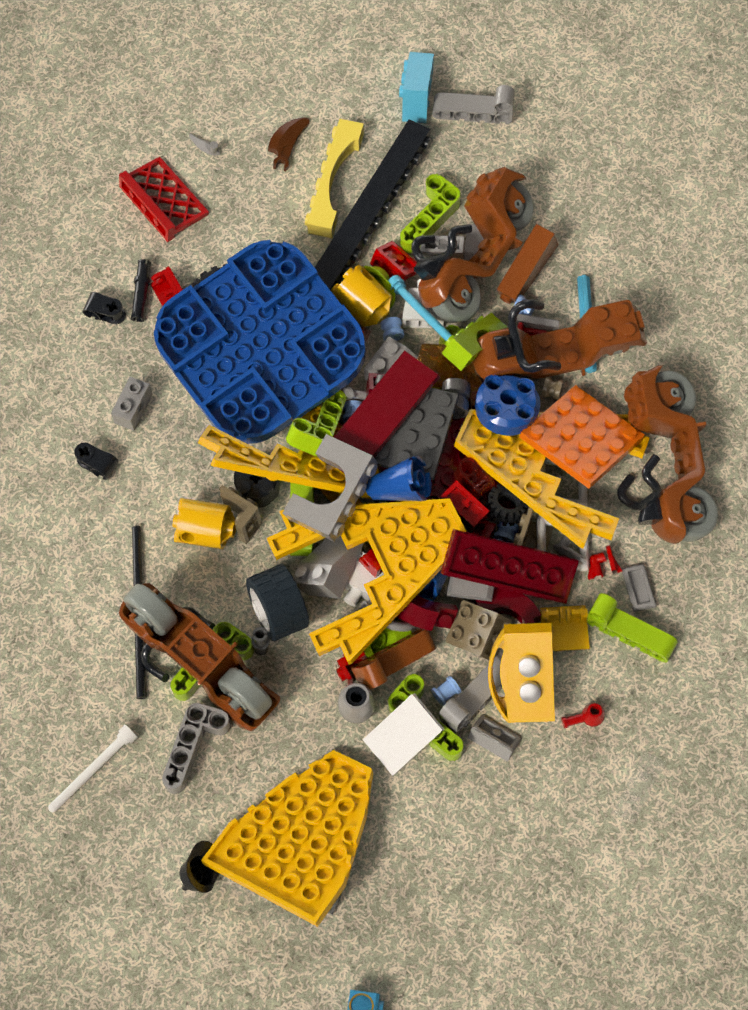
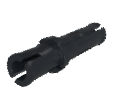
(141, 283)

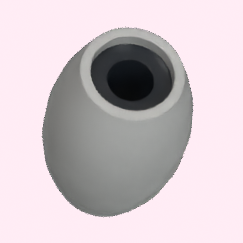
(356, 703)

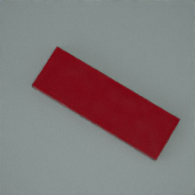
(388, 405)
(509, 566)

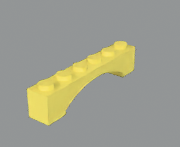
(346, 139)

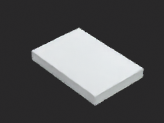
(403, 734)

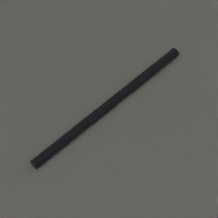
(139, 643)

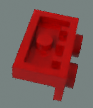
(394, 260)

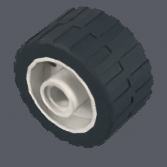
(277, 602)

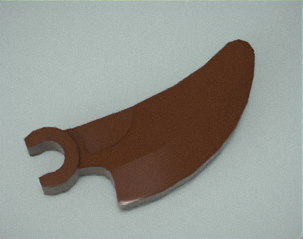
(285, 139)

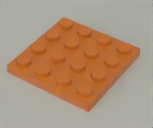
(582, 436)

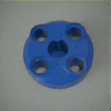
(507, 404)

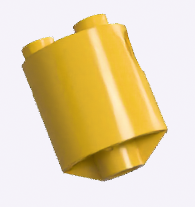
(363, 296)
(203, 523)

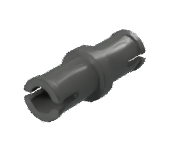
(260, 641)

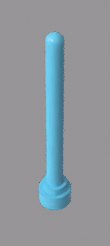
(400, 288)

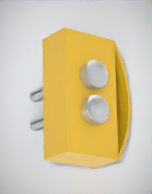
(524, 673)

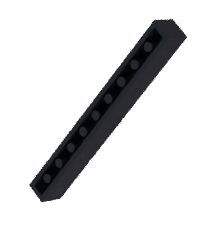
(373, 203)

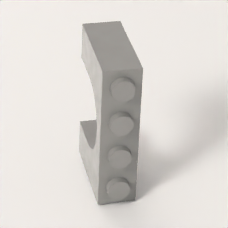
(330, 518)

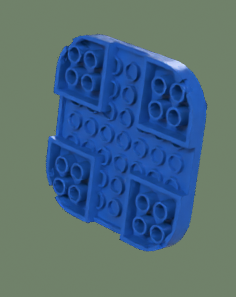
(260, 341)

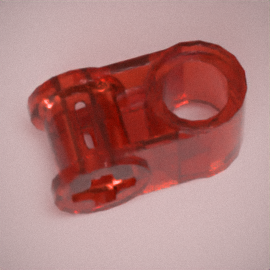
(475, 480)

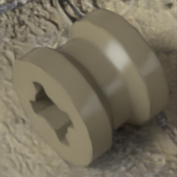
(552, 388)

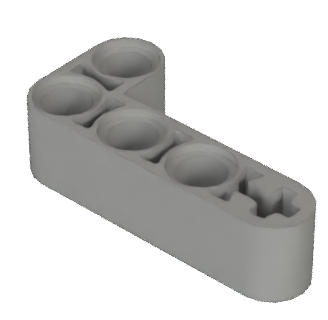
(476, 107)
(475, 697)
(190, 749)

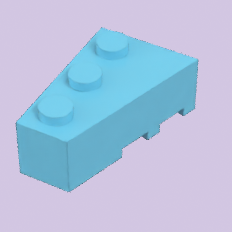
(416, 86)

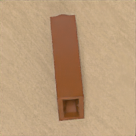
(527, 264)

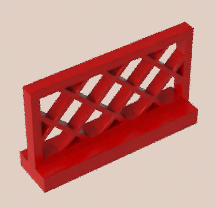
(147, 204)

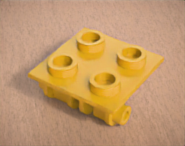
(568, 627)

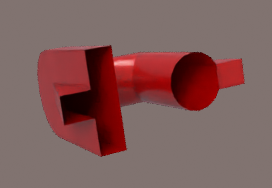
(596, 559)

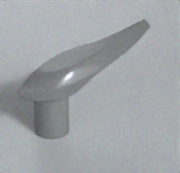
(205, 146)
(352, 393)
(563, 549)

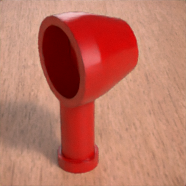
(586, 716)

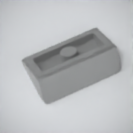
(494, 737)

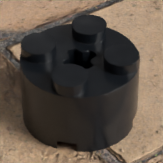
(261, 493)

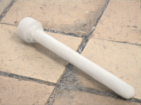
(125, 736)

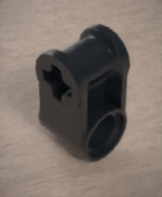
(104, 308)
(97, 462)

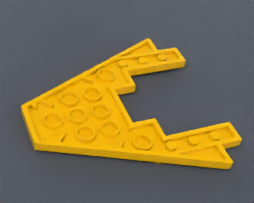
(279, 465)
(519, 470)
(410, 549)

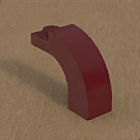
(512, 604)
(427, 614)

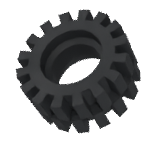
(501, 513)

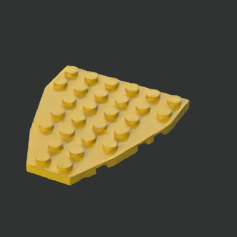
(300, 838)

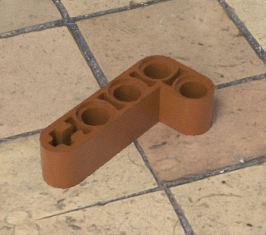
(376, 668)

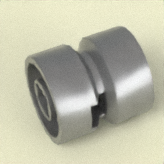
(461, 388)

